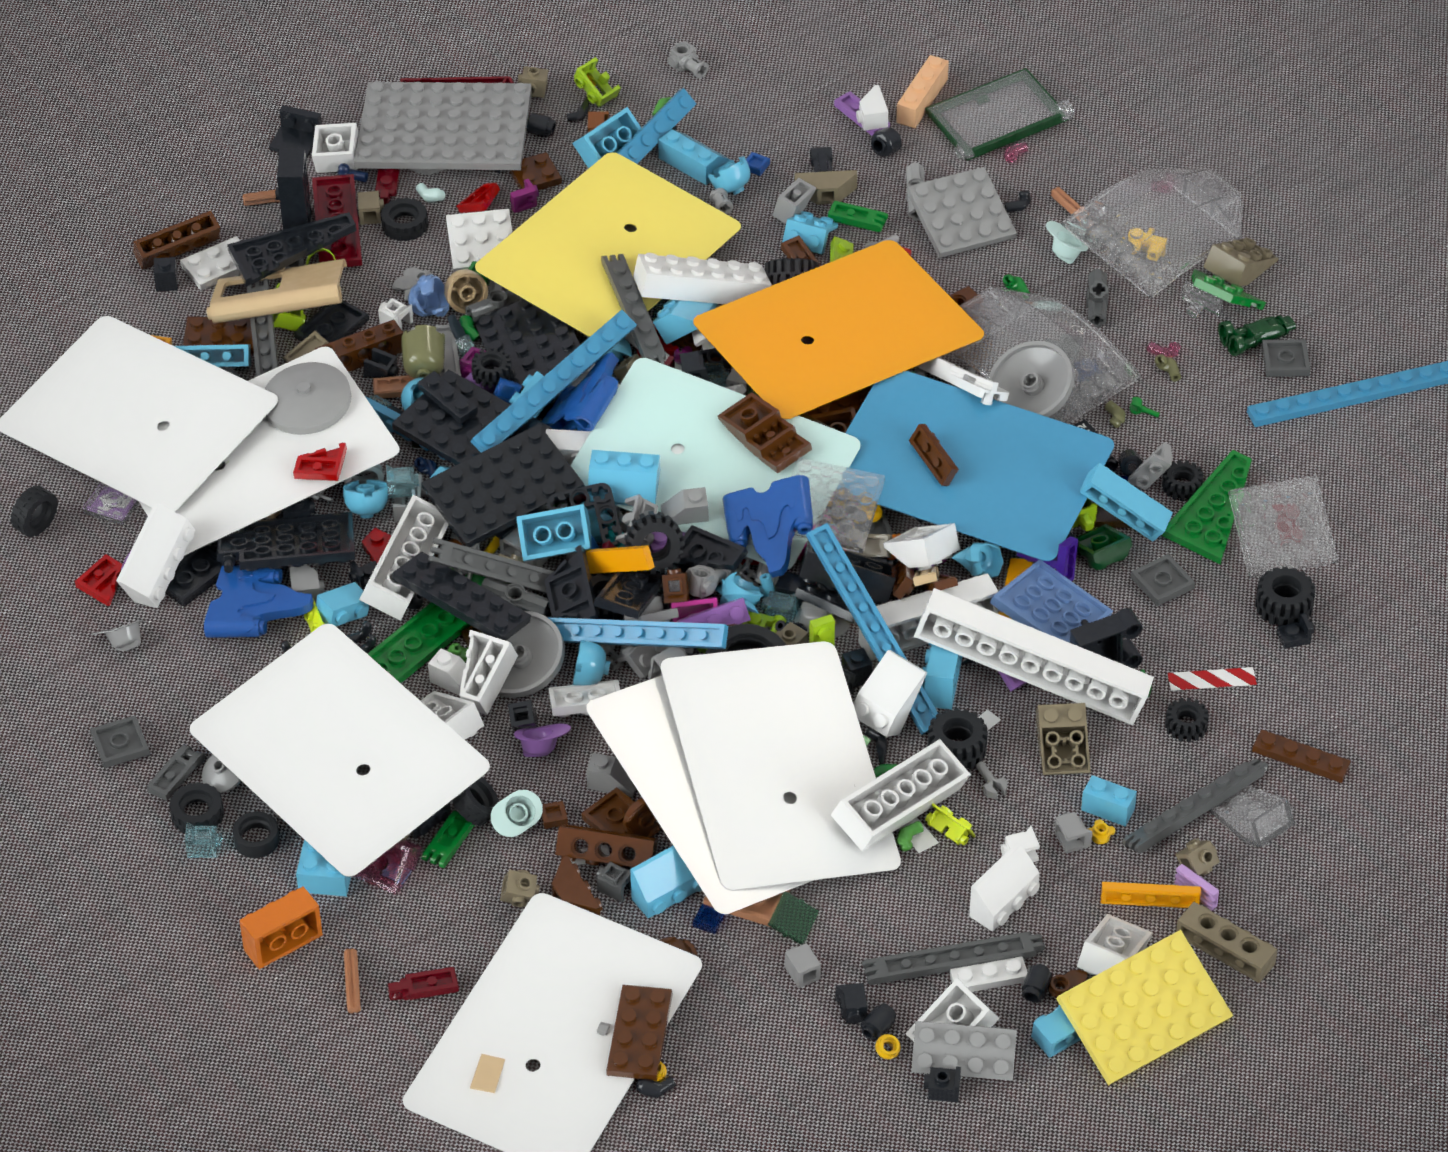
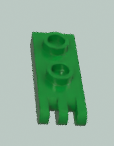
(857, 216)
(448, 840)

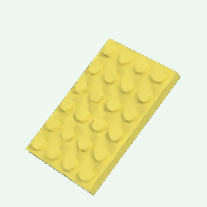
(1144, 1007)

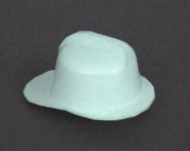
(1065, 244)
(516, 813)

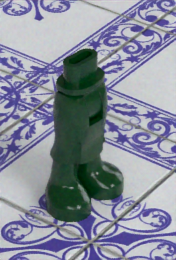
(1252, 334)

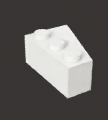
(486, 669)

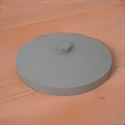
(1035, 376)
(309, 398)
(539, 657)

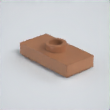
(390, 386)

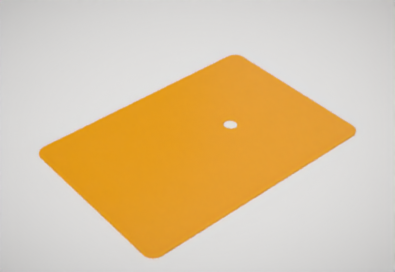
(867, 322)

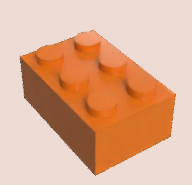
(281, 927)

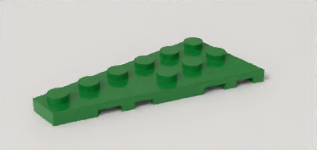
(1207, 516)

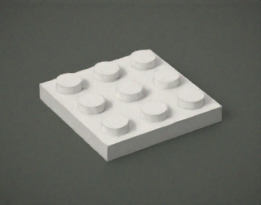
(475, 235)

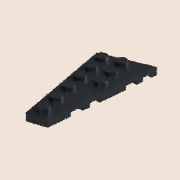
(271, 252)

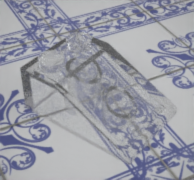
(1255, 815)

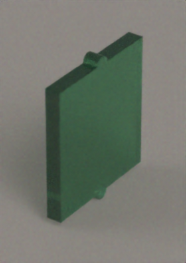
(793, 918)

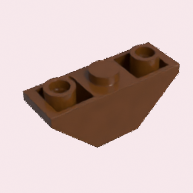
(572, 889)

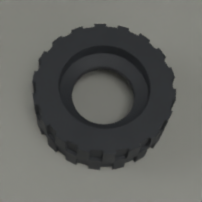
(404, 207)
(22, 513)
(196, 793)
(476, 802)

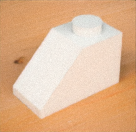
(873, 110)
(446, 670)

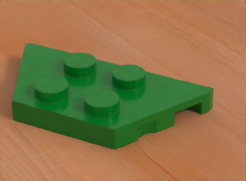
(1230, 293)

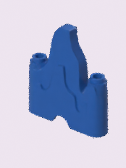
(585, 404)
(770, 519)
(250, 602)

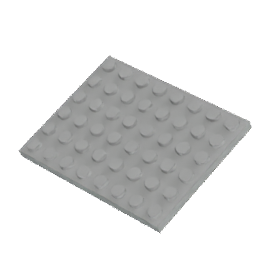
(443, 126)

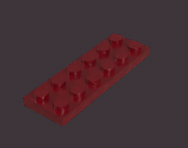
(331, 198)

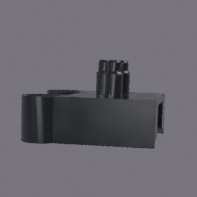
(1107, 635)

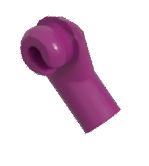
(686, 349)

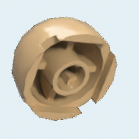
(464, 289)

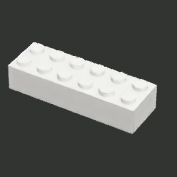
(697, 278)
(412, 535)
(904, 614)
(900, 795)

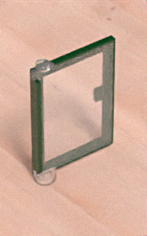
(998, 114)

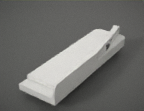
(965, 380)

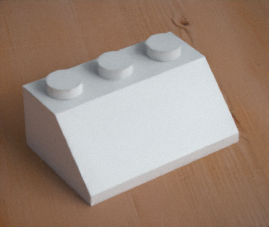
(924, 545)
(1004, 888)

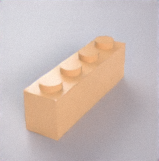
(922, 91)

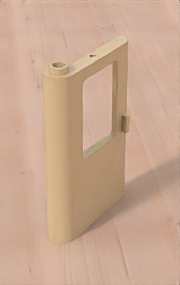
(299, 289)

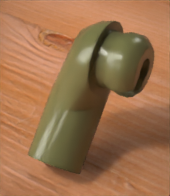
(1168, 365)
(1117, 412)

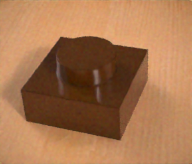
(554, 814)

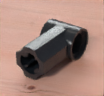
(821, 158)

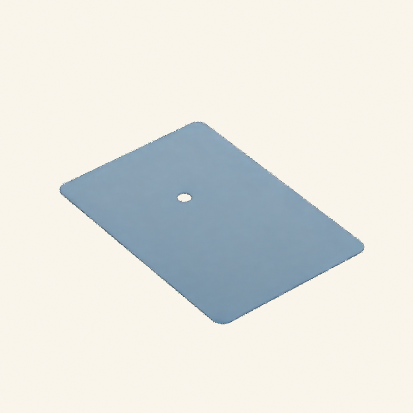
(1014, 465)

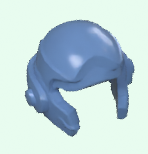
(428, 297)

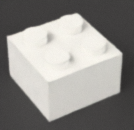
(334, 145)

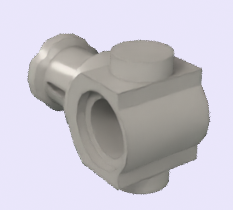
(684, 58)
(704, 579)

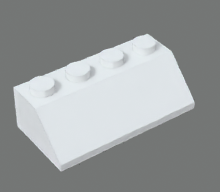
(155, 556)

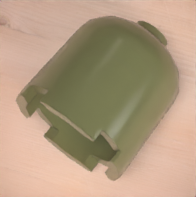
(423, 351)

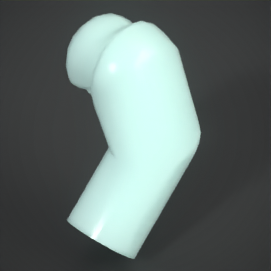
(430, 194)

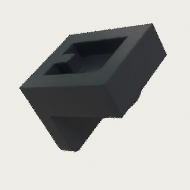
(361, 574)
(1296, 633)

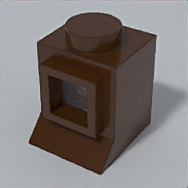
(675, 586)

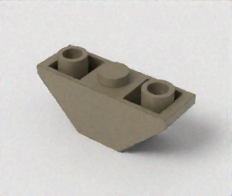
(830, 185)

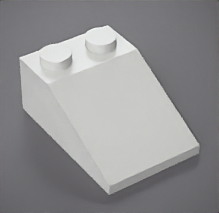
(889, 694)
(455, 712)
(1111, 944)
(958, 1007)

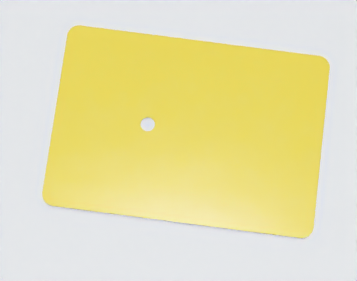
(559, 249)

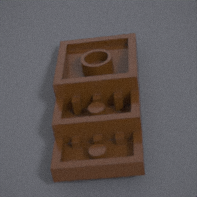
(764, 432)

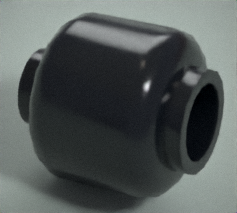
(886, 142)

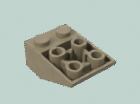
(1239, 261)
(1063, 738)

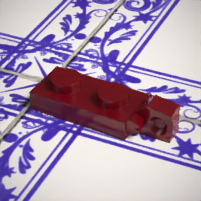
(387, 183)
(424, 984)

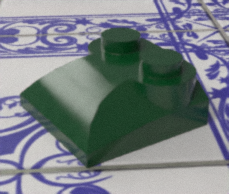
(1104, 546)

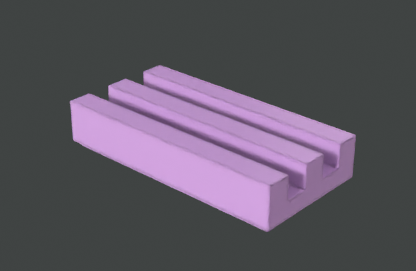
(1187, 877)

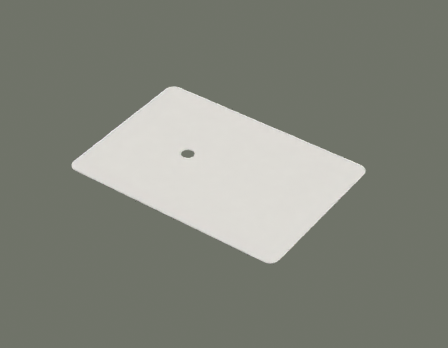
(110, 394)
(262, 466)
(309, 726)
(769, 728)
(648, 746)
(544, 1002)

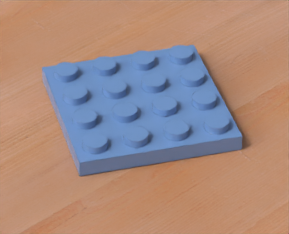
(1048, 602)

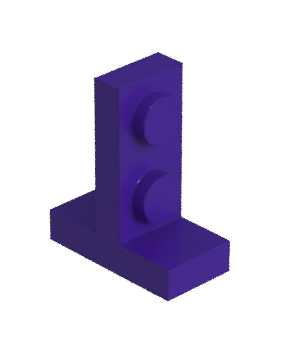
(1065, 560)

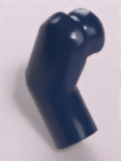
(344, 169)
(425, 466)

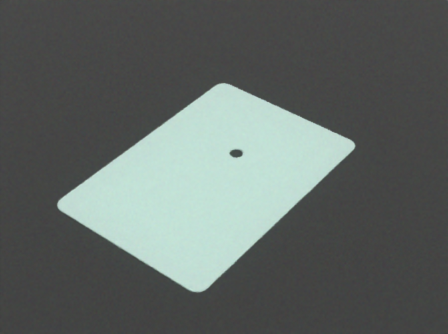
(670, 407)

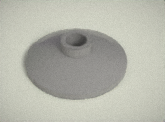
(219, 777)

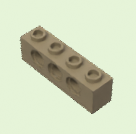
(1227, 942)

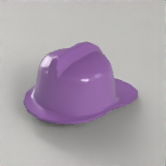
(540, 740)

